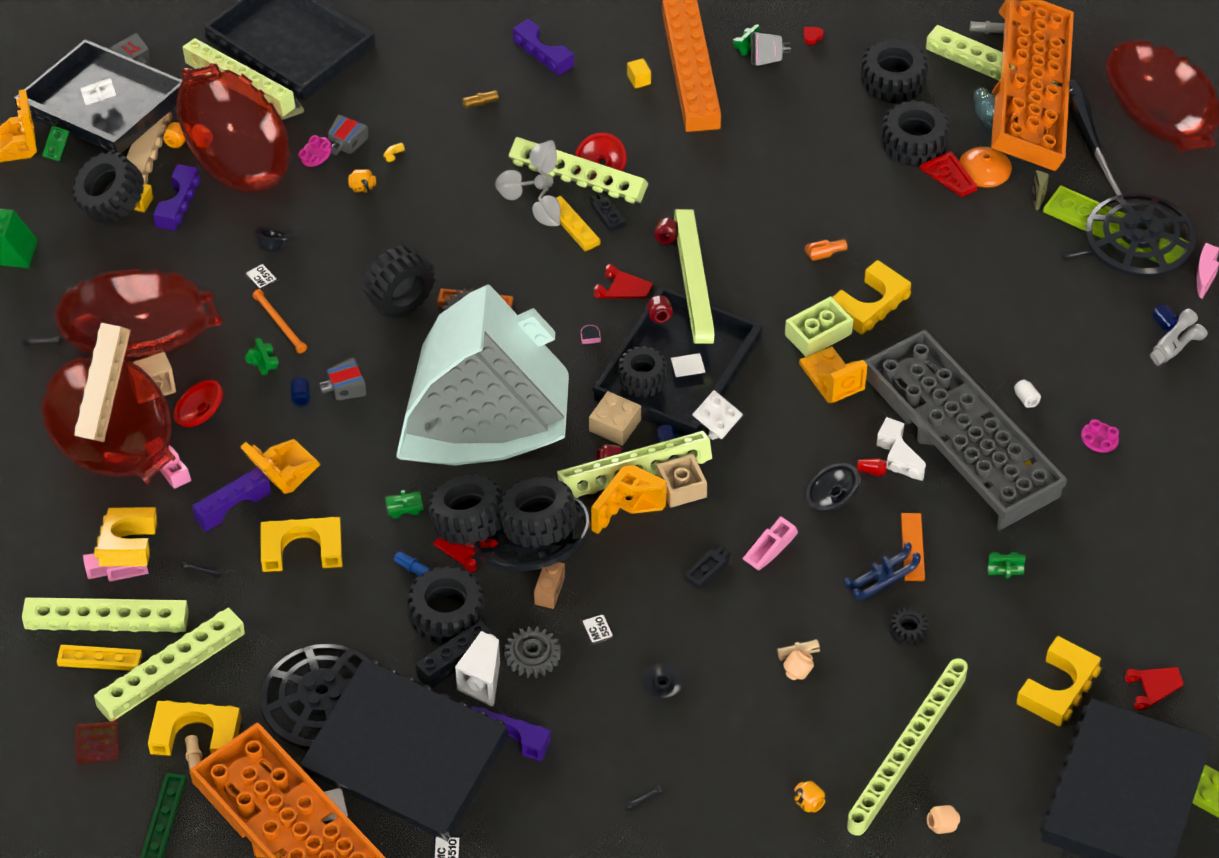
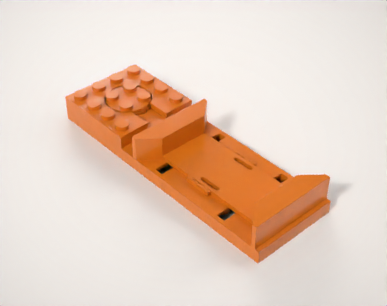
(1029, 108)
(276, 801)

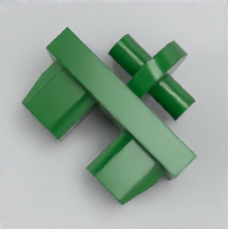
(744, 42)
(55, 143)
(260, 356)
(404, 503)
(1006, 564)

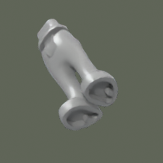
(1170, 346)

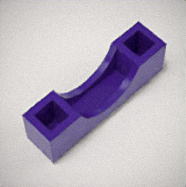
(556, 58)
(170, 213)
(213, 508)
(532, 739)

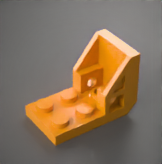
(18, 141)
(832, 376)
(283, 464)
(645, 490)

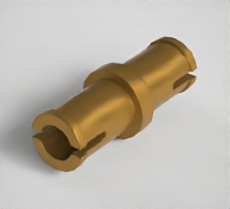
(480, 99)

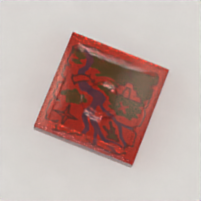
(97, 742)

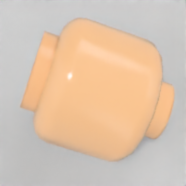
(798, 664)
(943, 819)

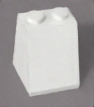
(479, 669)

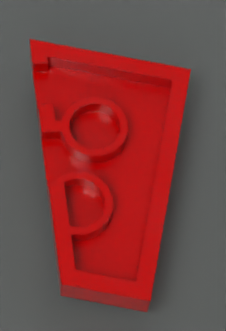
(950, 173)

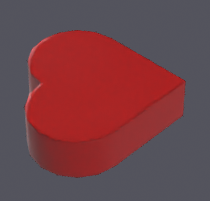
(812, 35)

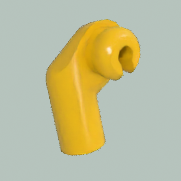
(389, 153)

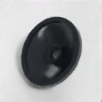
(833, 487)

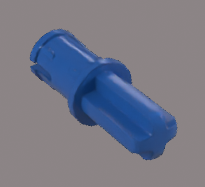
(410, 564)

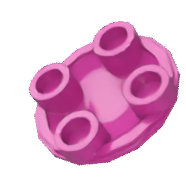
(315, 151)
(1100, 436)

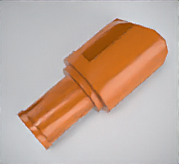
(824, 248)

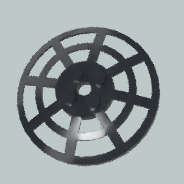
(1136, 237)
(545, 560)
(307, 690)

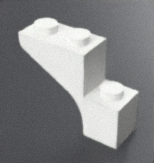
(901, 457)

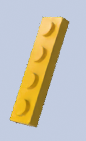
(577, 227)
(98, 657)

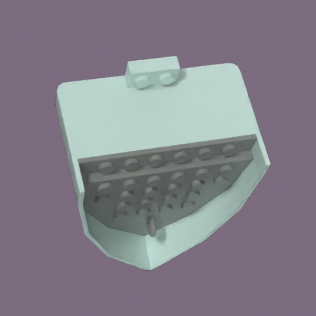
(484, 386)

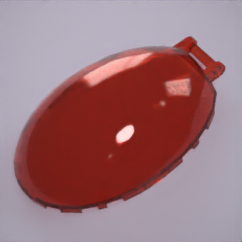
(1164, 94)
(232, 129)
(156, 307)
(136, 430)

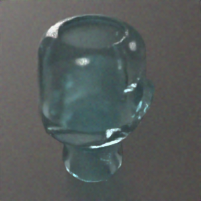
(984, 106)

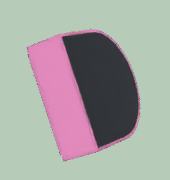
(590, 334)

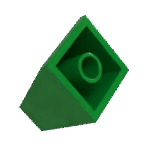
(16, 241)

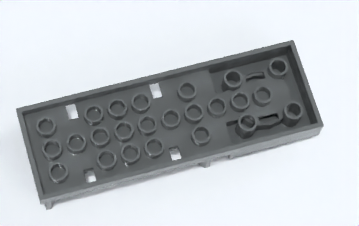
(947, 409)

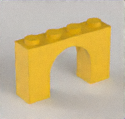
(887, 282)
(120, 522)
(278, 534)
(1058, 704)
(172, 716)

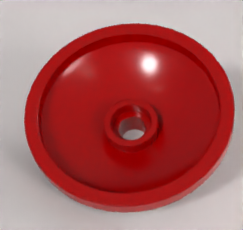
(603, 147)
(198, 403)

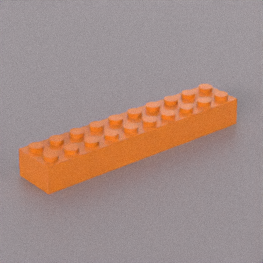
(691, 65)

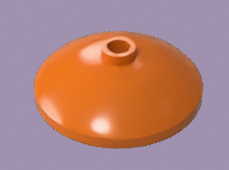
(986, 166)

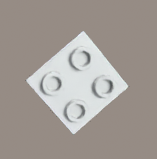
(717, 415)

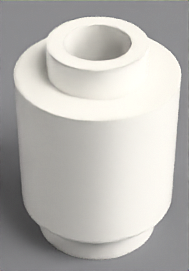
(1027, 393)

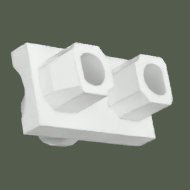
(98, 91)

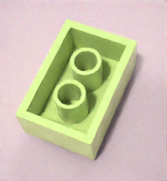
(818, 327)

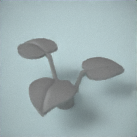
(509, 183)

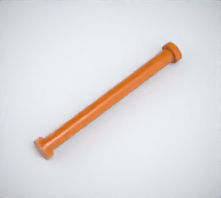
(300, 346)

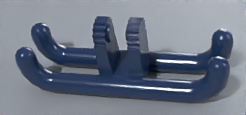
(883, 573)

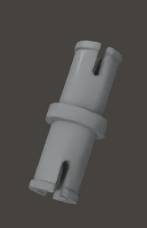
(987, 27)

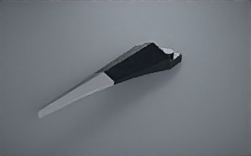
(1083, 115)

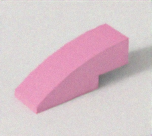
(1207, 268)
(176, 472)
(770, 543)
(114, 573)

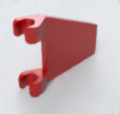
(623, 285)
(462, 553)
(1156, 684)

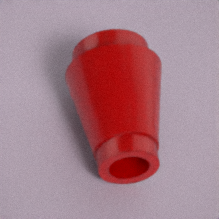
(872, 466)

